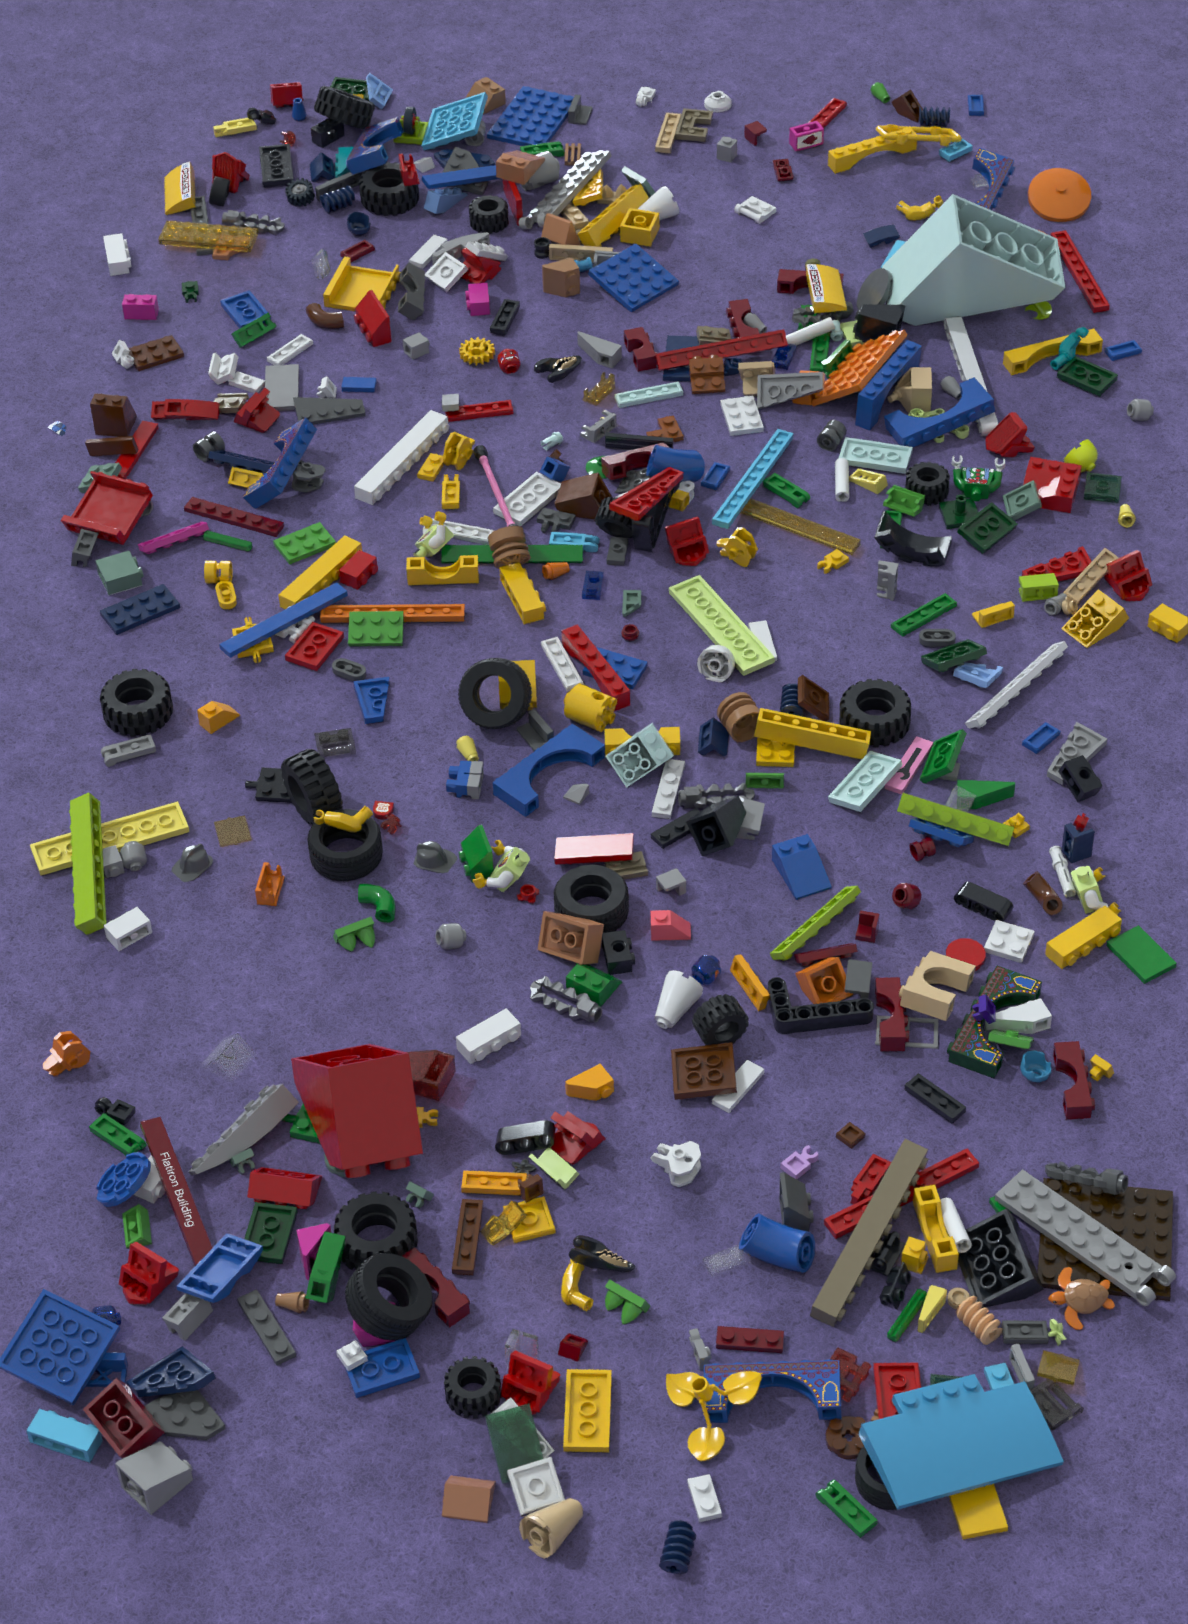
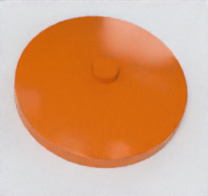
(1059, 195)

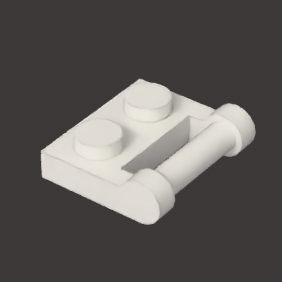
(755, 209)

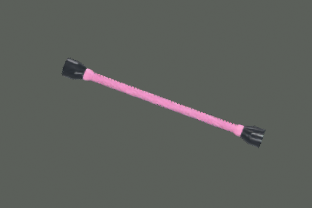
(481, 454)

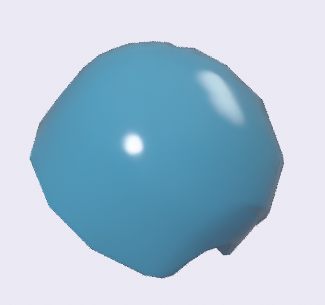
(1033, 1062)

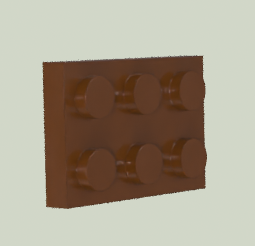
(155, 353)

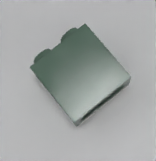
(119, 572)

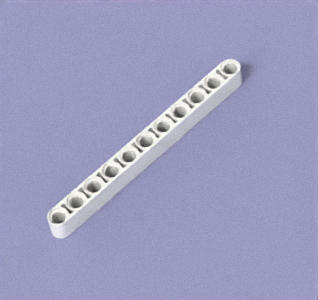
(967, 364)

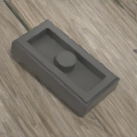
(617, 551)
(1024, 1332)

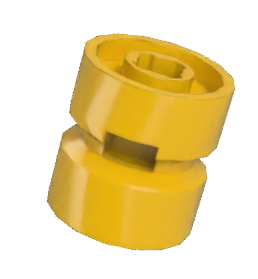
(211, 571)

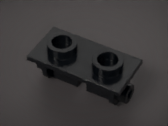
(888, 1254)
(899, 1279)

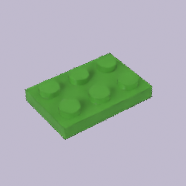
(304, 543)
(376, 628)

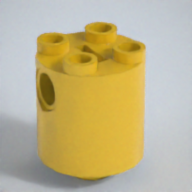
(589, 707)

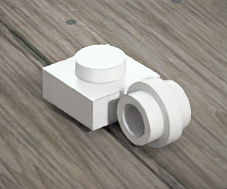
(645, 94)
(121, 354)

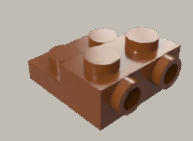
(706, 374)

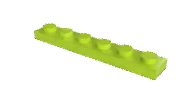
(955, 819)
(815, 922)

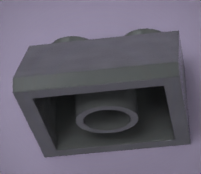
(794, 1203)

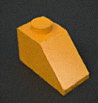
(215, 716)
(591, 1084)

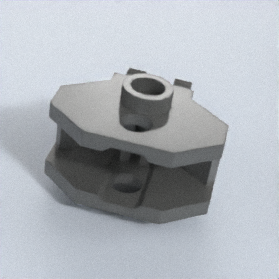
(307, 474)

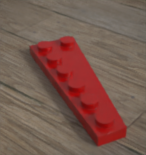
(646, 495)

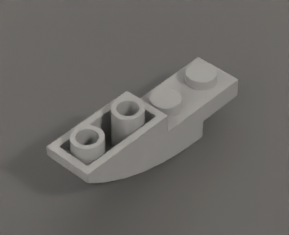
(456, 245)

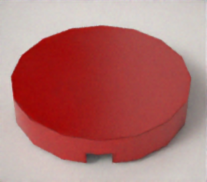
(967, 951)

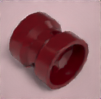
(923, 848)

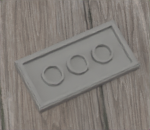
(283, 386)

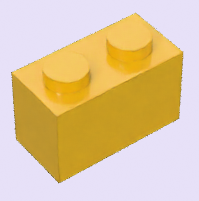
(1168, 623)

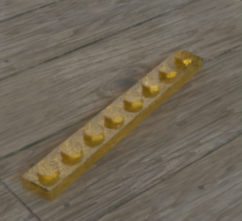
(801, 526)

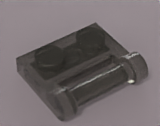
(335, 742)
(1051, 1409)

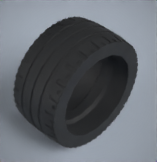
(871, 1490)

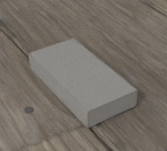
(450, 402)
(1021, 1366)

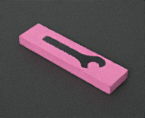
(910, 764)

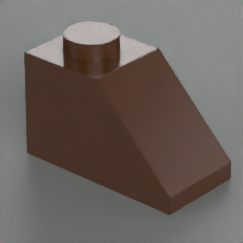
(907, 106)

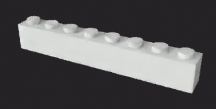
(401, 457)

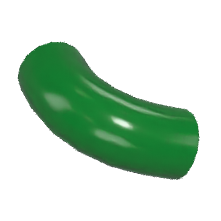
(380, 898)

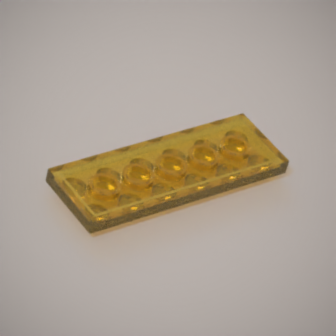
(208, 236)

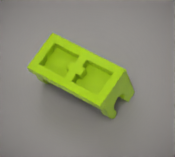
(1038, 587)

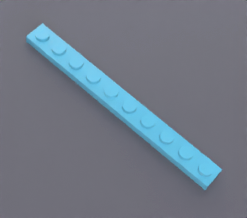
(752, 479)

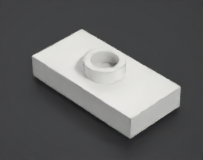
(247, 382)

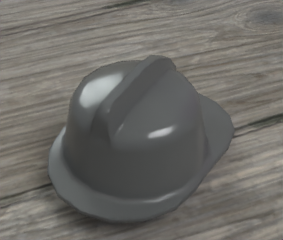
(433, 858)
(192, 863)

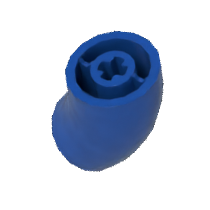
(687, 461)
(778, 1244)

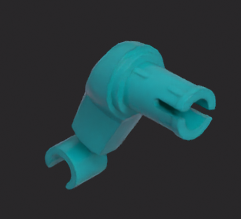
(1068, 348)

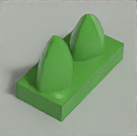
(361, 928)
(633, 1306)

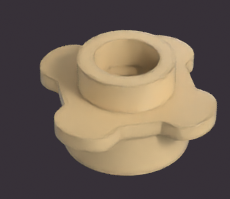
(1069, 606)

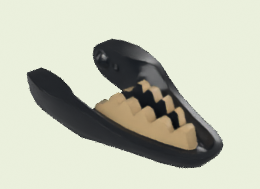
(558, 366)
(597, 1256)

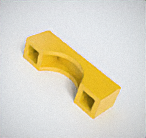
(423, 573)
(618, 736)
(939, 1244)

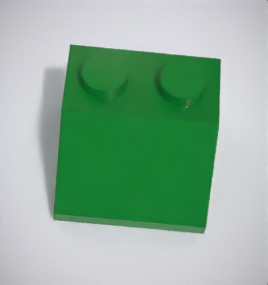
(476, 854)
(592, 982)

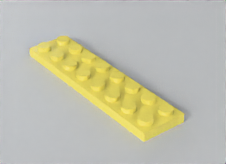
(142, 827)

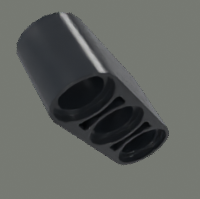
(983, 901)
(525, 1137)

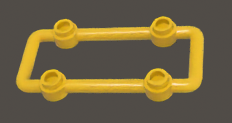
(937, 134)

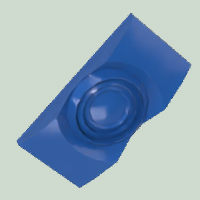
(221, 1268)

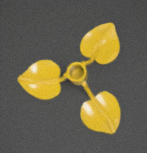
(683, 1387)

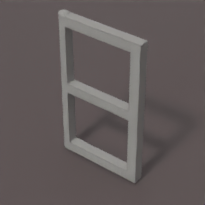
(910, 1019)

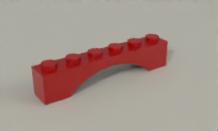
(581, 648)

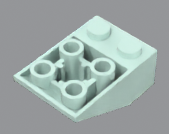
(639, 755)

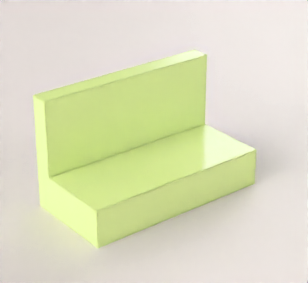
(556, 1167)

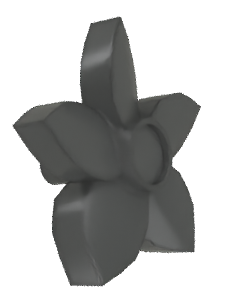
(524, 1167)

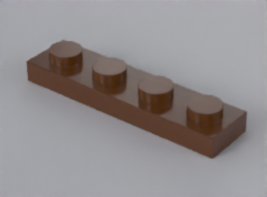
(467, 1237)

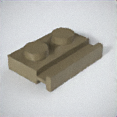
(710, 334)
(231, 402)
(629, 868)

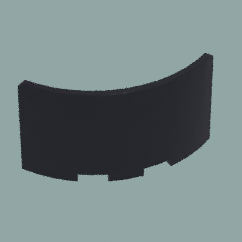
(910, 545)

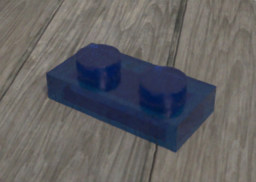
(784, 356)
(592, 585)

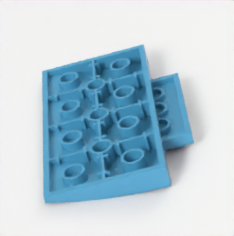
(958, 1440)

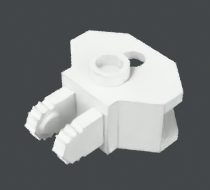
(679, 1161)

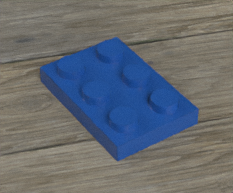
(243, 308)
(626, 667)
(941, 832)
(385, 1368)

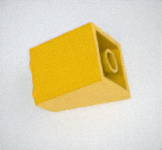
(504, 689)

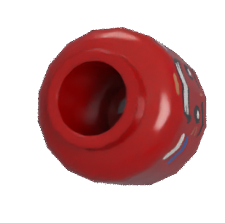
(509, 361)

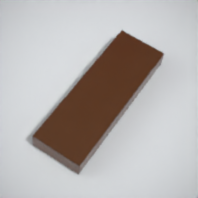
(111, 446)

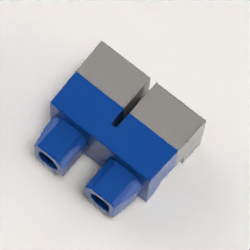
(469, 779)

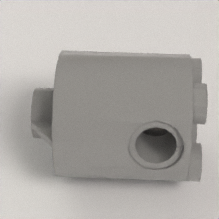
(546, 173)

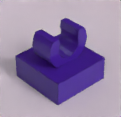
(985, 1010)

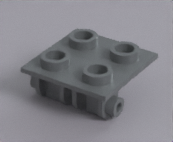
(632, 480)

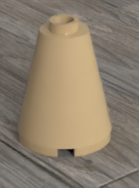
(550, 1526)

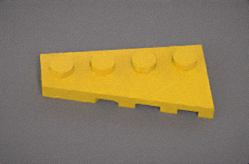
(591, 191)

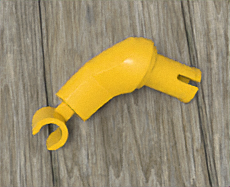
(920, 212)
(344, 821)
(569, 1288)

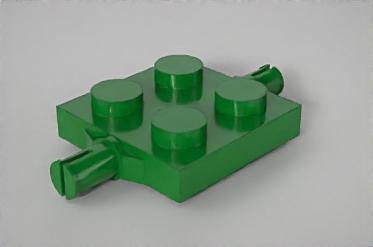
(302, 1126)

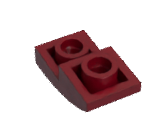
(782, 169)

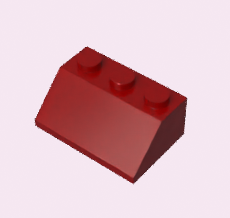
(373, 320)
(283, 1187)

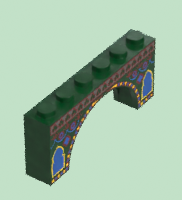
(970, 1045)

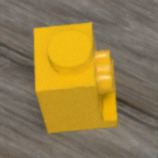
(915, 1255)

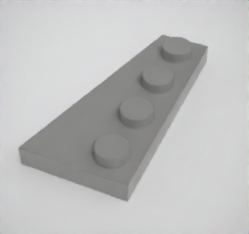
(784, 387)
(1079, 742)

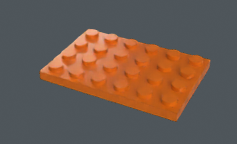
(859, 367)

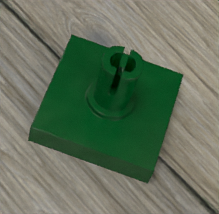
(958, 511)

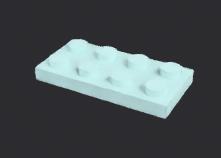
(876, 455)
(865, 781)

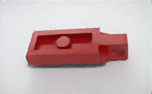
(869, 1178)

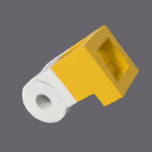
(682, 496)

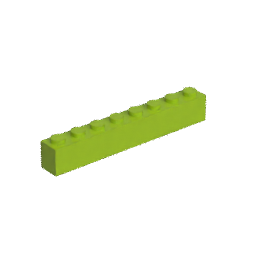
(87, 864)

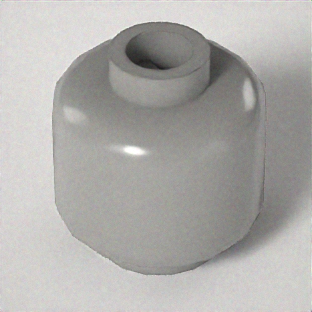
(1140, 410)
(133, 855)
(450, 936)

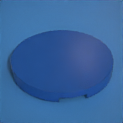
(123, 1179)

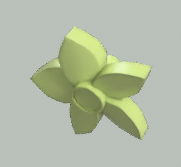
(1056, 1330)

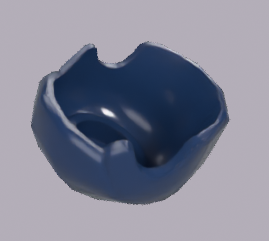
(358, 223)

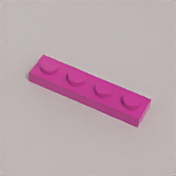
(179, 535)

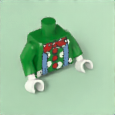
(977, 482)

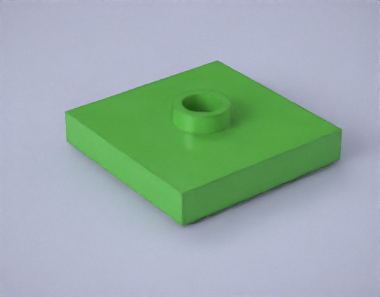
(1011, 1038)

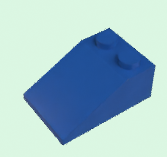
(800, 866)

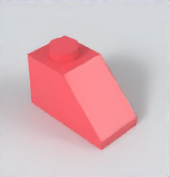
(669, 926)

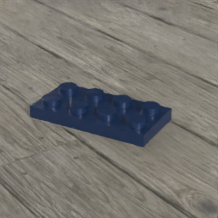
(238, 460)
(140, 609)

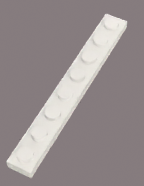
(1012, 689)

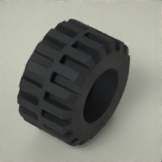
(488, 214)
(928, 480)
(613, 523)
(720, 1020)
(476, 1401)

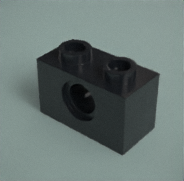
(327, 132)
(1080, 778)
(617, 952)

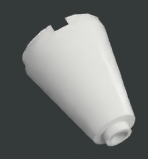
(661, 203)
(676, 998)

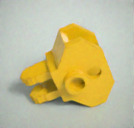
(457, 450)
(738, 548)

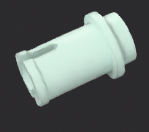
(836, 334)
(555, 438)

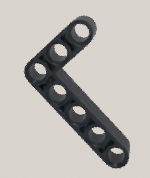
(648, 528)
(814, 1016)

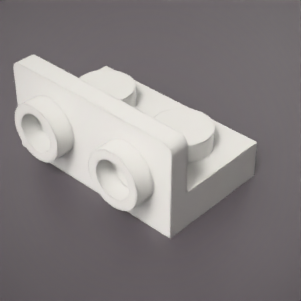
(222, 369)

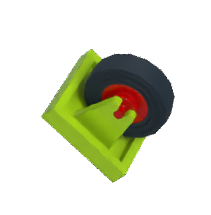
(413, 129)

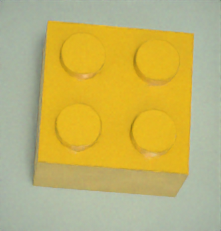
(639, 227)

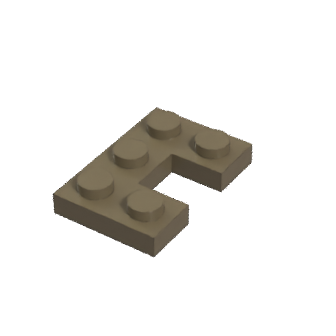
(686, 128)

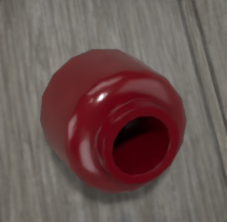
(906, 895)

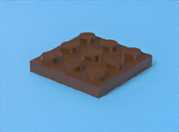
(703, 1071)

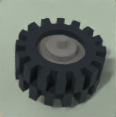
(300, 192)

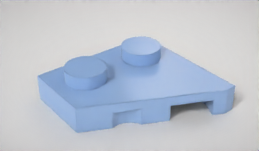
(377, 91)
(977, 674)

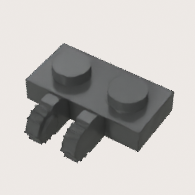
(554, 518)

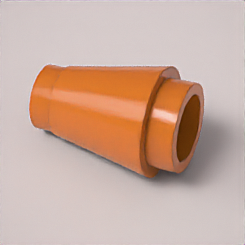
(554, 570)

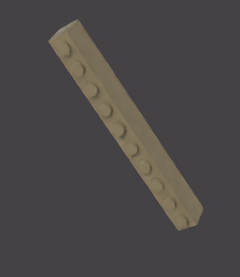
(868, 1233)

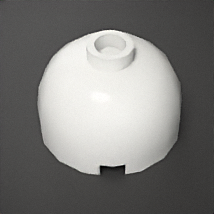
(716, 660)

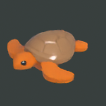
(1080, 1296)

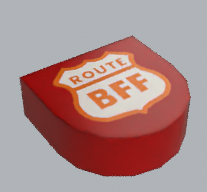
(382, 808)

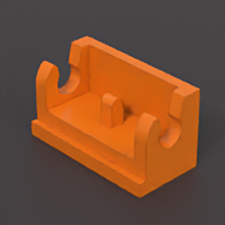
(269, 885)

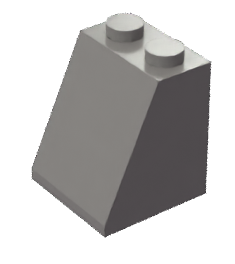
(153, 1475)

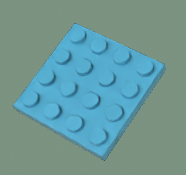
(454, 121)

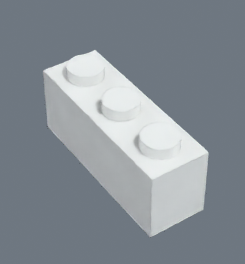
(117, 254)
(488, 1036)

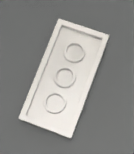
(529, 498)

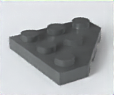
(461, 160)
(186, 1415)

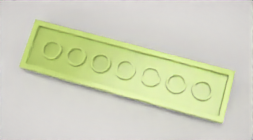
(721, 624)

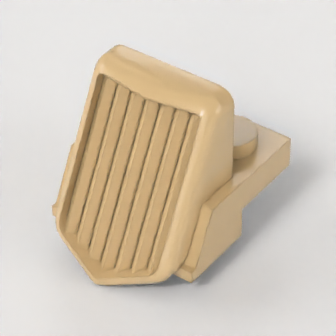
(749, 375)

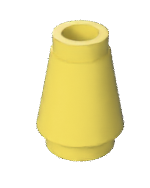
(1126, 516)
(467, 748)

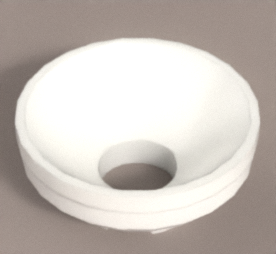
(718, 102)

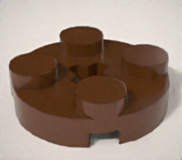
(839, 1428)

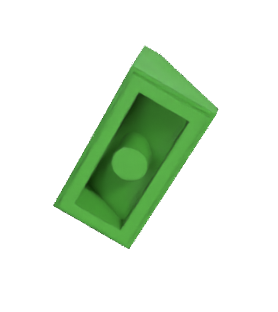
(765, 780)
(137, 1226)

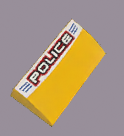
(180, 189)
(825, 288)

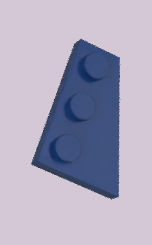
(372, 698)

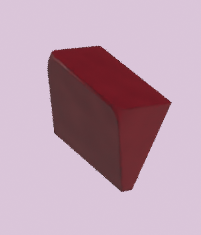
(572, 1347)

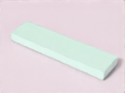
(648, 394)

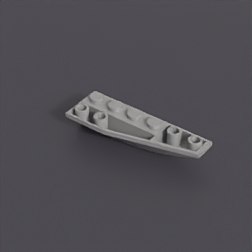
(250, 1126)

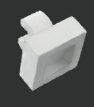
(327, 389)
(352, 1355)

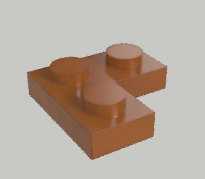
(668, 429)

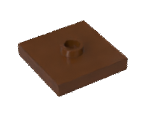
(813, 698)

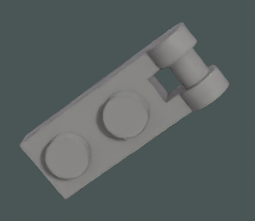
(128, 750)

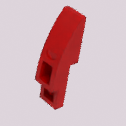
(185, 409)

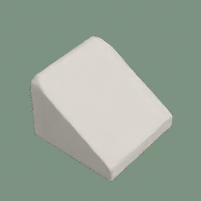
(424, 164)

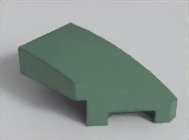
(631, 601)

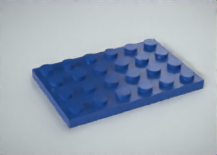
(531, 117)

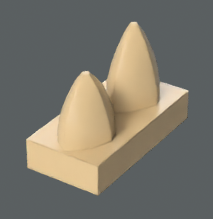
(610, 196)

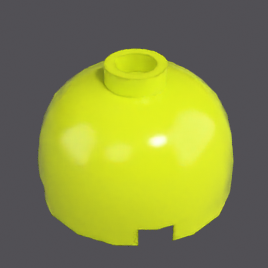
(1084, 455)

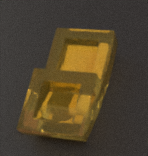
(500, 1227)

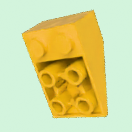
(1096, 619)

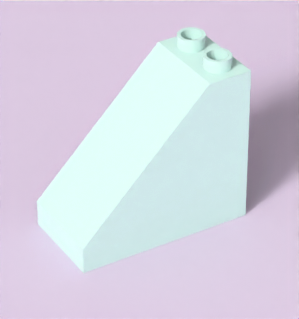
(972, 264)

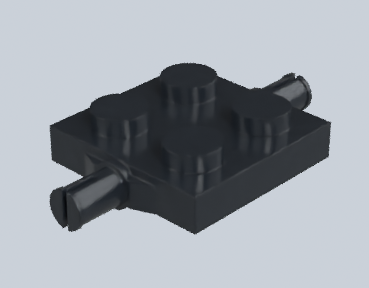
(270, 786)

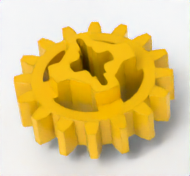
(476, 351)

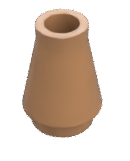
(293, 1301)

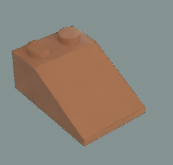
(517, 166)
(570, 937)

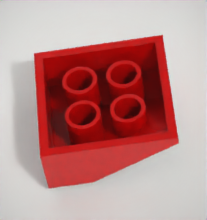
(1055, 482)

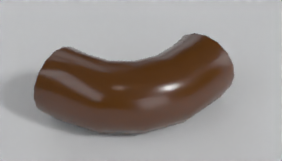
(324, 319)
(1043, 893)

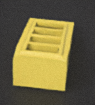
(870, 480)
(933, 1303)

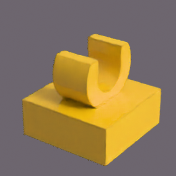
(1019, 825)
(1100, 1068)

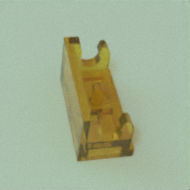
(601, 390)

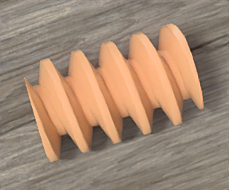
(978, 1321)

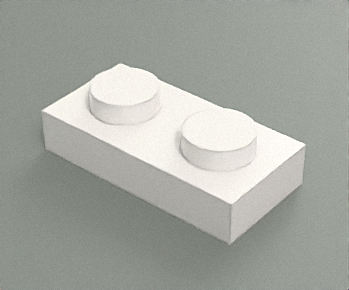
(704, 1498)

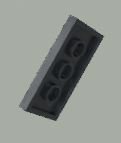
(276, 165)

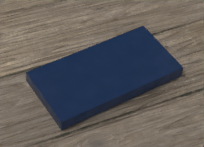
(676, 343)

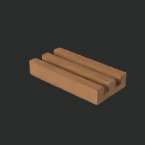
(573, 147)

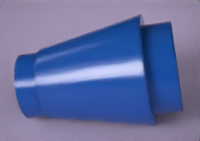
(298, 112)

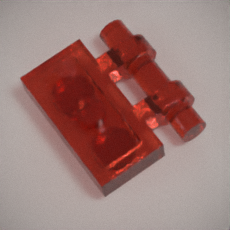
(847, 1366)

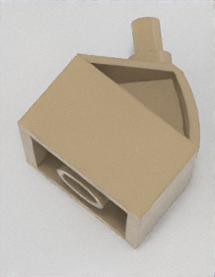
(914, 389)

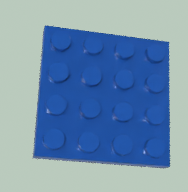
(633, 277)
(58, 1347)

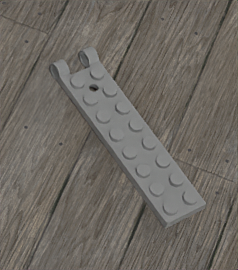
(566, 189)
(1083, 1236)

